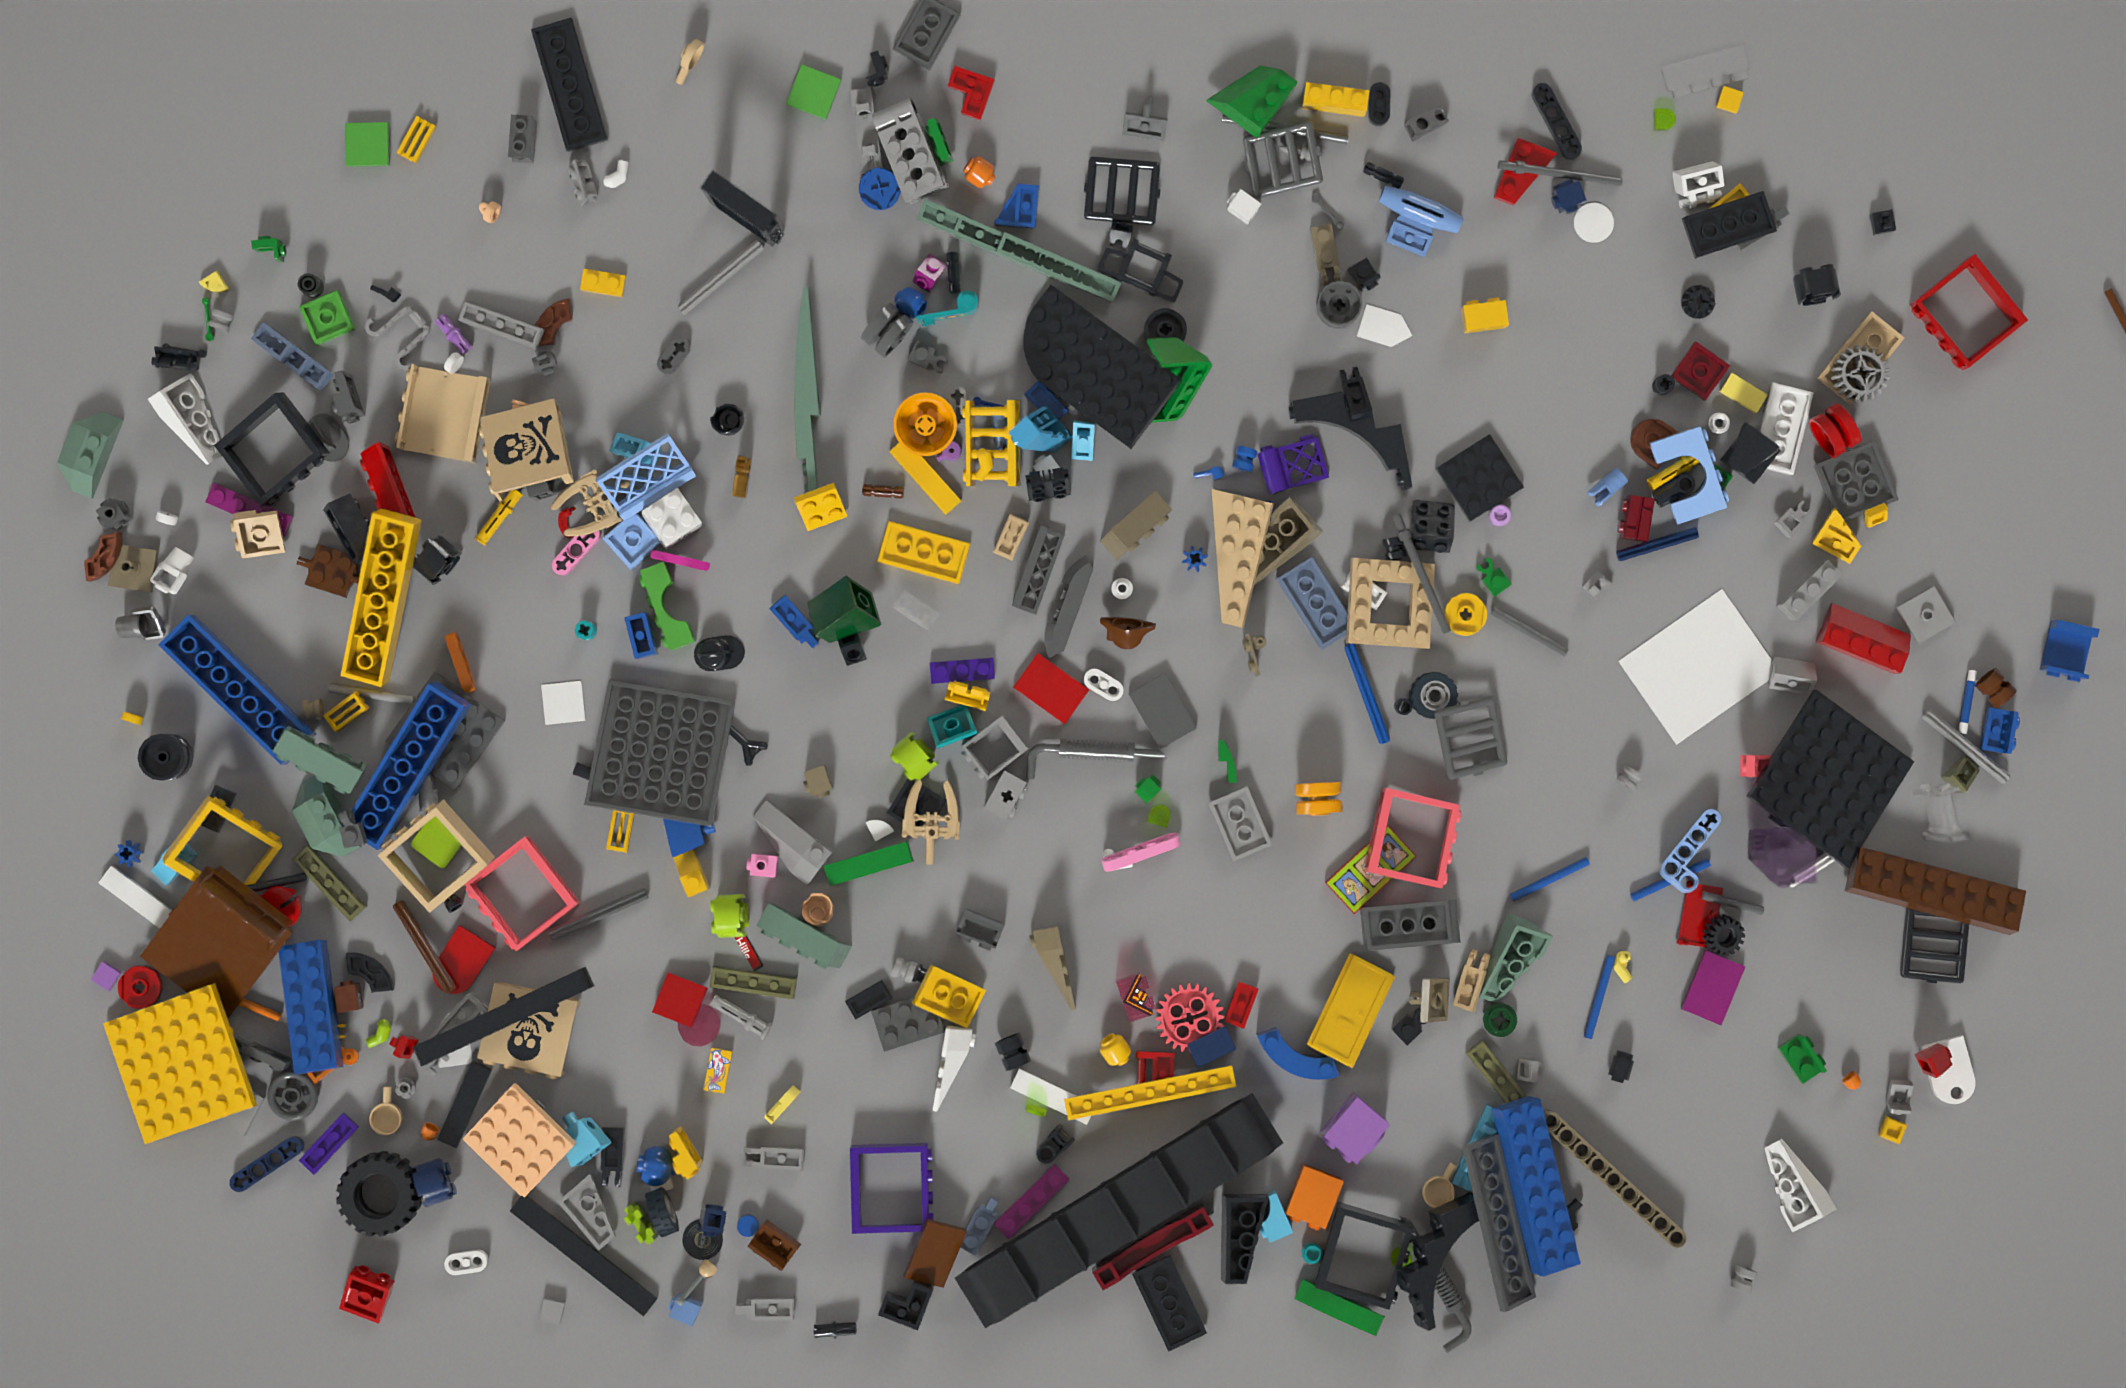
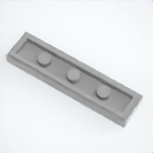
(501, 325)

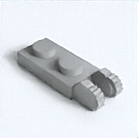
(776, 1158)

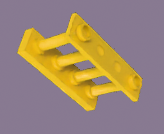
(1011, 453)

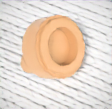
(491, 212)

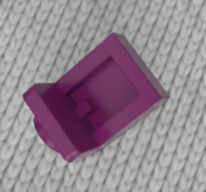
(929, 273)

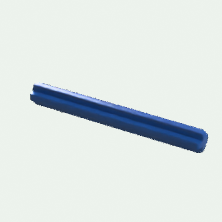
(1367, 693)

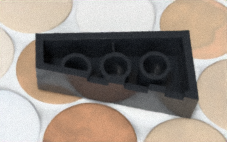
(1239, 1234)

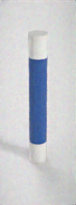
(1967, 701)

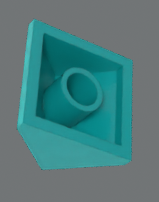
(952, 725)

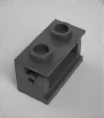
(522, 138)
(980, 929)

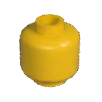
(1115, 1049)

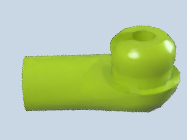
(382, 1033)

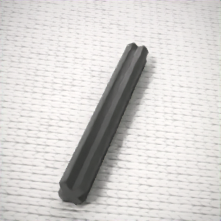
(598, 914)

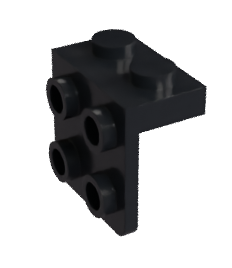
(1432, 526)

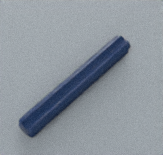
(1657, 544)

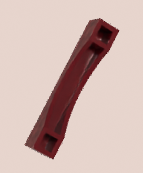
(1171, 1234)

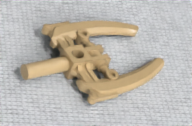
(598, 500)
(931, 830)

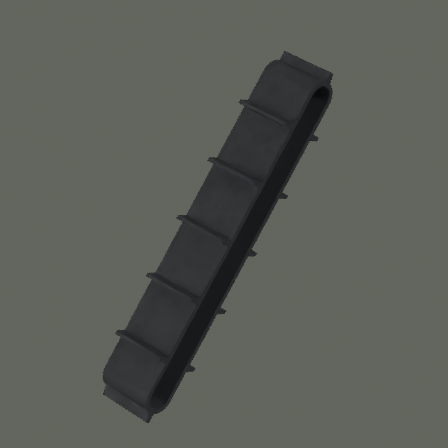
(1118, 1210)

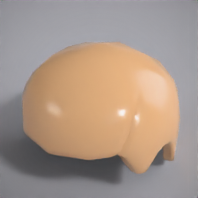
(817, 910)

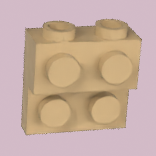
(257, 533)

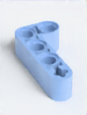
(1692, 847)

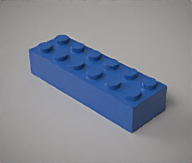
(310, 1007)

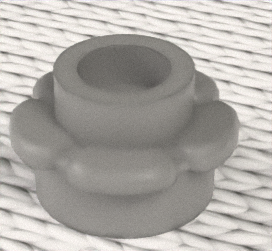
(411, 1087)

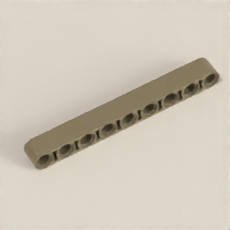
(1618, 1187)

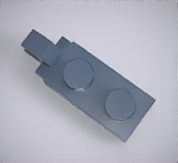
(979, 1226)

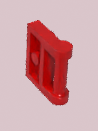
(1161, 1068)

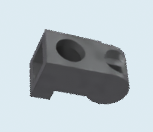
(1426, 122)

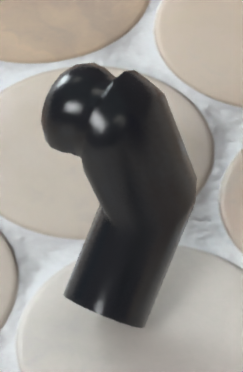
(1572, 1208)

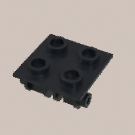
(1053, 488)

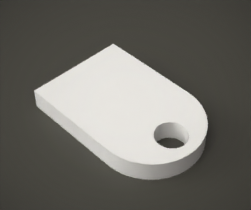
(1958, 1075)

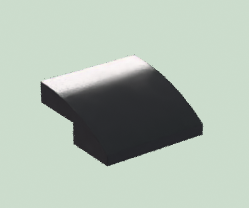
(927, 802)

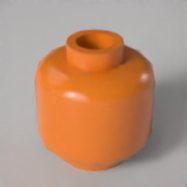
(979, 172)

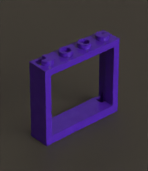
(926, 1178)

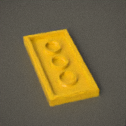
(923, 552)

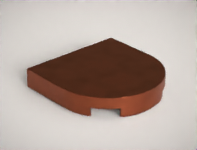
(1647, 432)

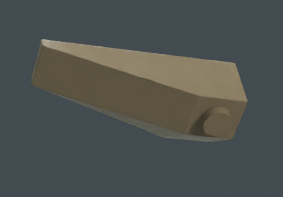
(1287, 534)
(1050, 949)

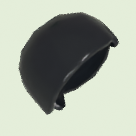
(727, 419)

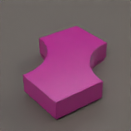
(679, 560)

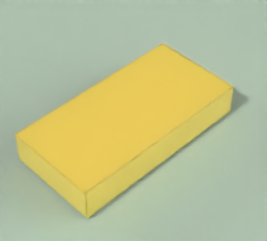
(1743, 393)

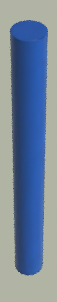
(1549, 879)
(1663, 883)
(1599, 997)

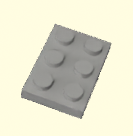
(1240, 823)

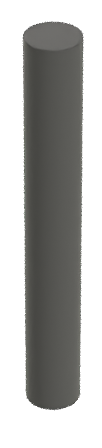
(1732, 902)

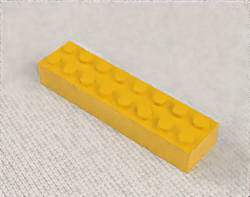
(381, 597)

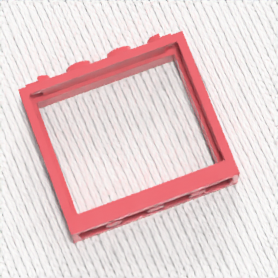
(1379, 829)
(548, 871)

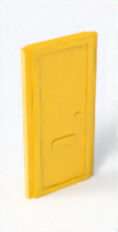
(1350, 1010)

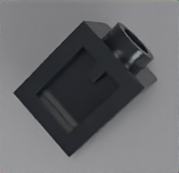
(1364, 275)

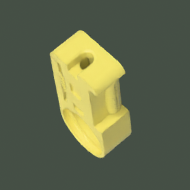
(782, 1104)

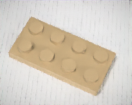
(1870, 332)

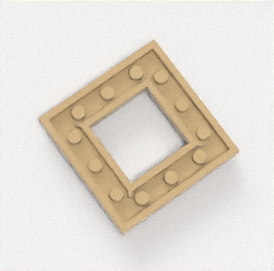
(1360, 629)

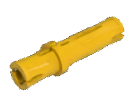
(1684, 464)
(484, 536)

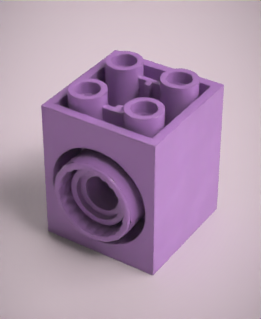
(1354, 1129)

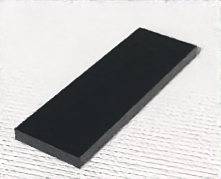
(569, 84)

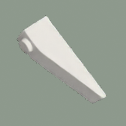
(185, 413)
(955, 1049)
(1800, 1192)

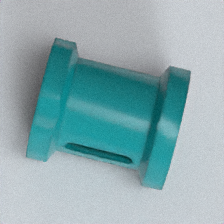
(591, 633)

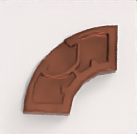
(553, 319)
(105, 556)

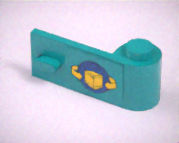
(967, 305)

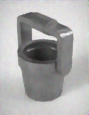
(138, 624)

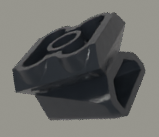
(1750, 453)

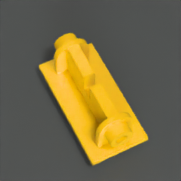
(975, 698)

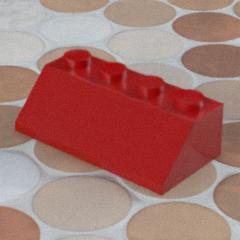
(385, 479)
(1865, 639)

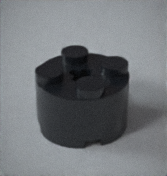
(1816, 285)
(1165, 318)
(436, 559)

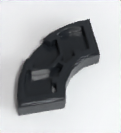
(370, 970)

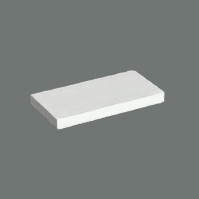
(1785, 423)

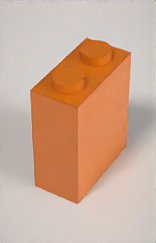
(1313, 1197)

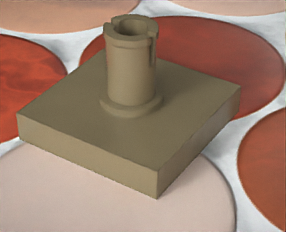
(134, 569)
(1432, 999)

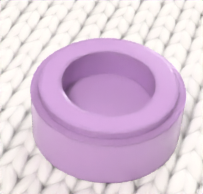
(1500, 515)

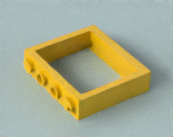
(235, 816)

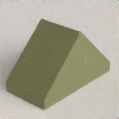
(1961, 774)

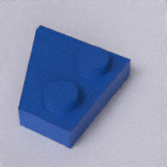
(1020, 208)

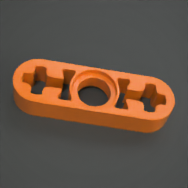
(460, 662)

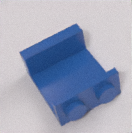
(2067, 650)

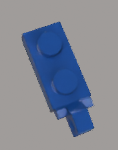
(794, 621)

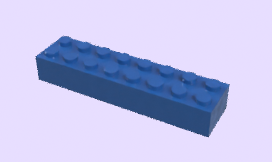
(231, 683)
(409, 762)
(1536, 1186)

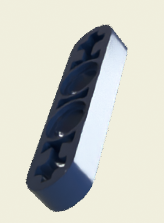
(266, 1163)

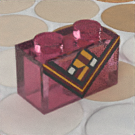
(1134, 997)

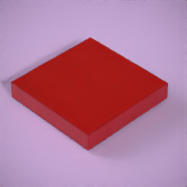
(679, 1000)

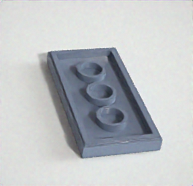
(1315, 602)

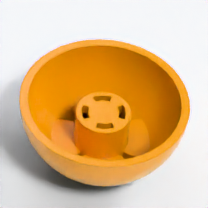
(914, 414)

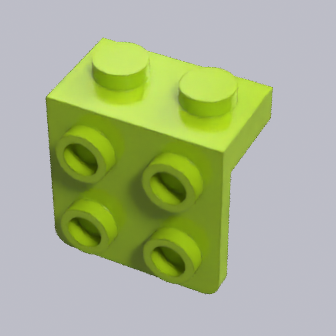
(436, 843)

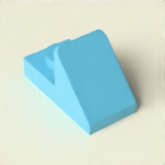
(1083, 440)

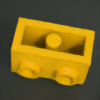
(1484, 316)

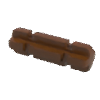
(882, 491)

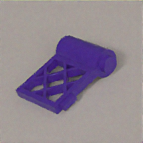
(1276, 470)

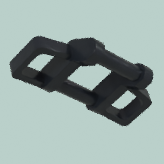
(1123, 276)

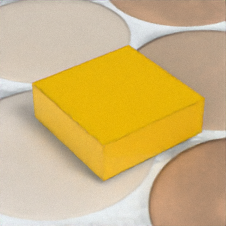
(1729, 99)
(1876, 515)
(1892, 1130)

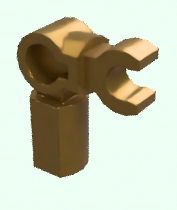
(740, 485)

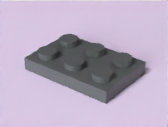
(904, 1024)

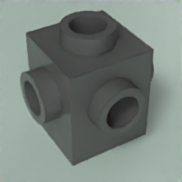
(120, 514)

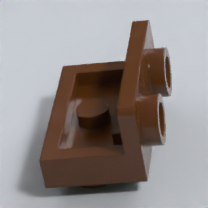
(774, 1245)

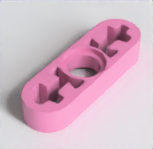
(567, 549)

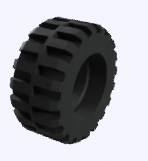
(354, 1205)

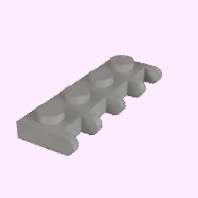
(466, 1010)

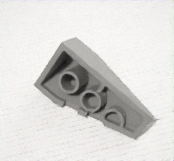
(795, 846)

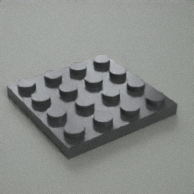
(468, 741)

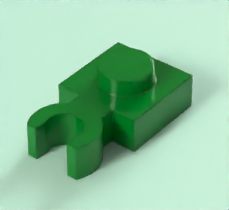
(1495, 579)

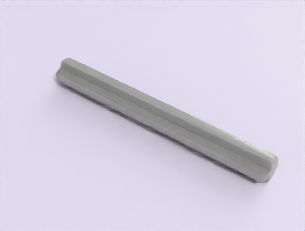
(720, 277)
(1966, 746)

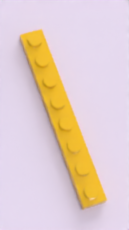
(1150, 1092)

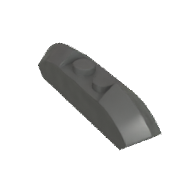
(1058, 634)

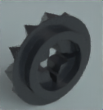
(1690, 307)

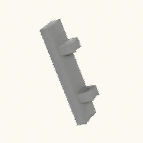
(865, 129)

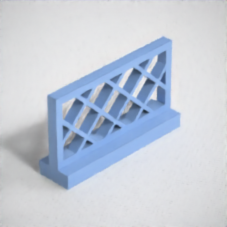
(653, 488)

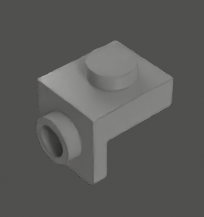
(1899, 1096)

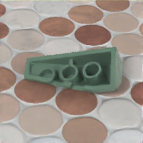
(1514, 951)

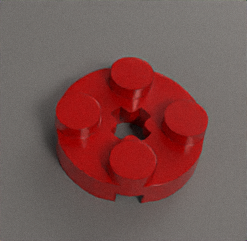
(149, 978)

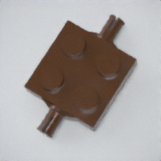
(330, 571)

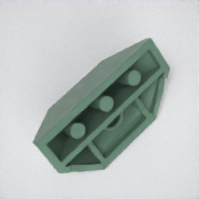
(88, 451)
(318, 817)

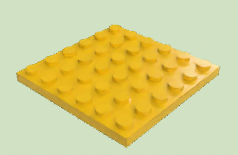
(180, 1064)

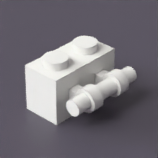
(1696, 180)

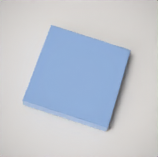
(632, 540)

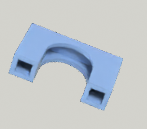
(1710, 496)

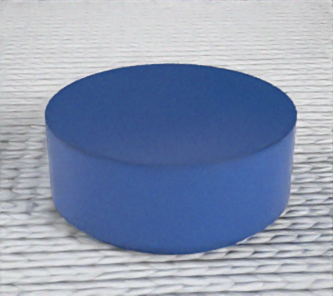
(747, 1225)

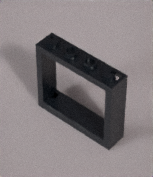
(743, 208)
(302, 471)
(1375, 1218)

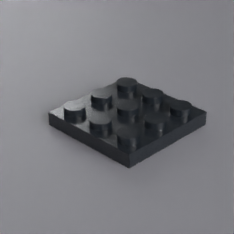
(1479, 477)

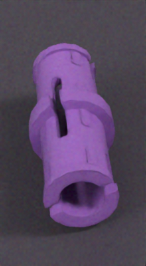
(453, 334)

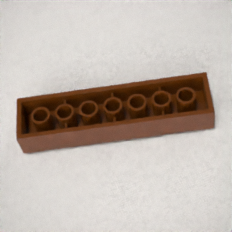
(1936, 891)

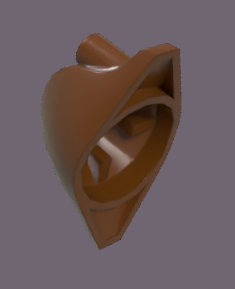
(1126, 632)

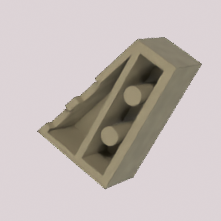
(1136, 525)

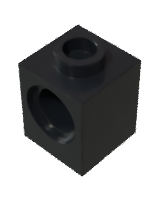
(852, 649)

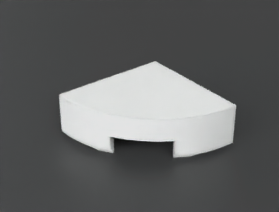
(879, 828)

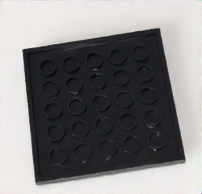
(1830, 778)

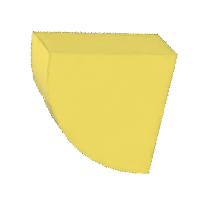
(214, 283)

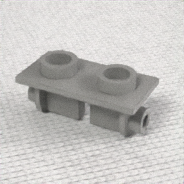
(579, 173)

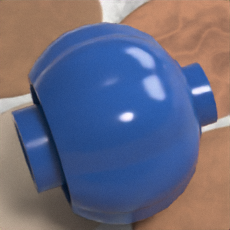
(655, 1166)

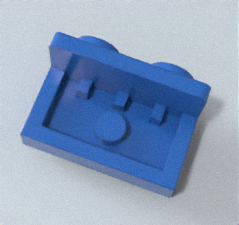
(1999, 730)

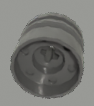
(1349, 298)

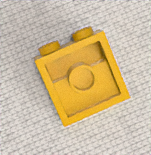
(687, 1159)

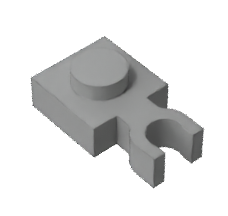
(1791, 520)

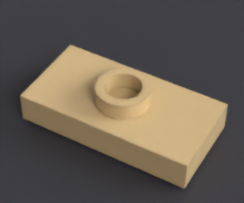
(1011, 537)

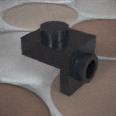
(880, 64)

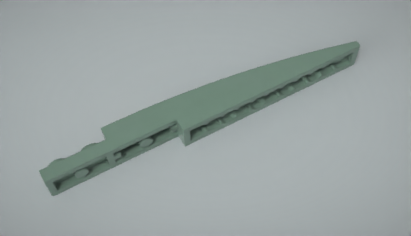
(1018, 251)
(806, 393)

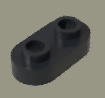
(1379, 105)

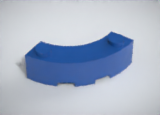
(1302, 1065)

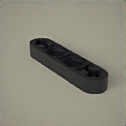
(1560, 119)

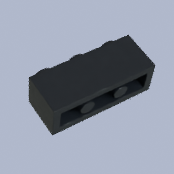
(349, 525)

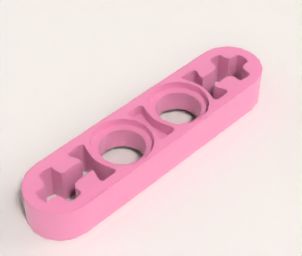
(1141, 852)

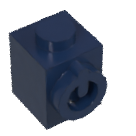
(1568, 196)
(712, 1220)

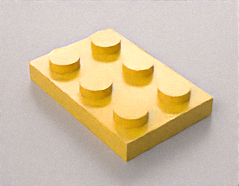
(948, 996)

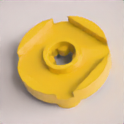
(1475, 607)

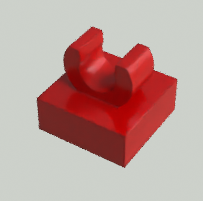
(403, 1046)

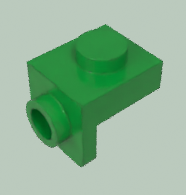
(266, 243)

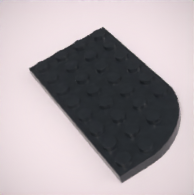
(1095, 367)

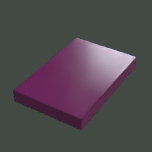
(1713, 987)

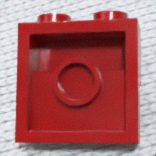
(366, 1293)

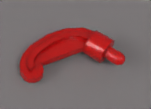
(563, 521)

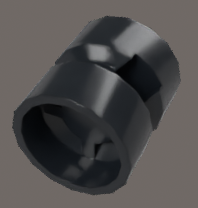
(1012, 1051)

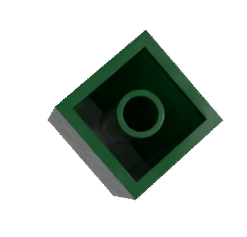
(843, 611)

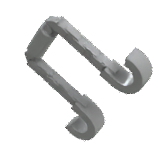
(416, 318)

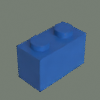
(641, 635)

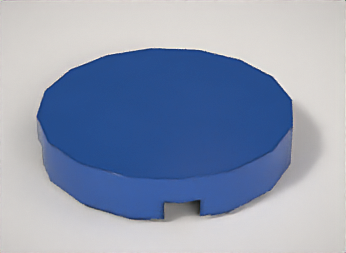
(879, 189)

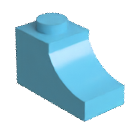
(626, 446)
(167, 874)
(1275, 1222)

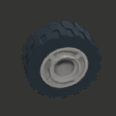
(1424, 685)
(661, 1212)

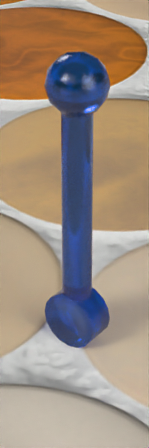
(977, 401)

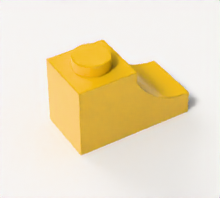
(691, 873)

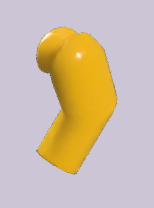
(986, 464)

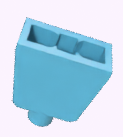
(588, 1136)

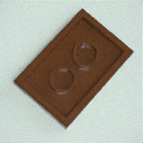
(935, 1253)

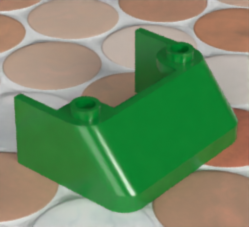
(1185, 363)

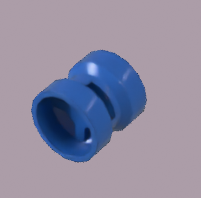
(1244, 458)

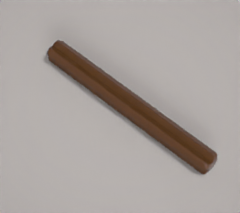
(424, 947)

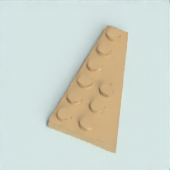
(1239, 538)

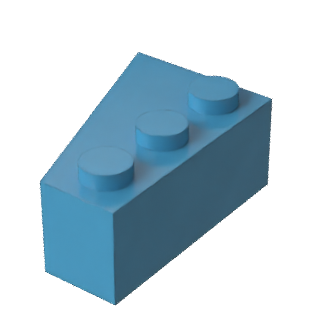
(1040, 432)

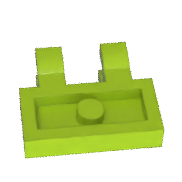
(636, 1215)

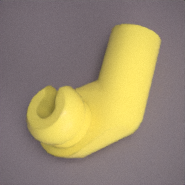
(1620, 965)

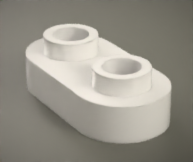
(1103, 684)
(467, 1262)

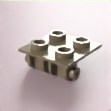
(1250, 645)

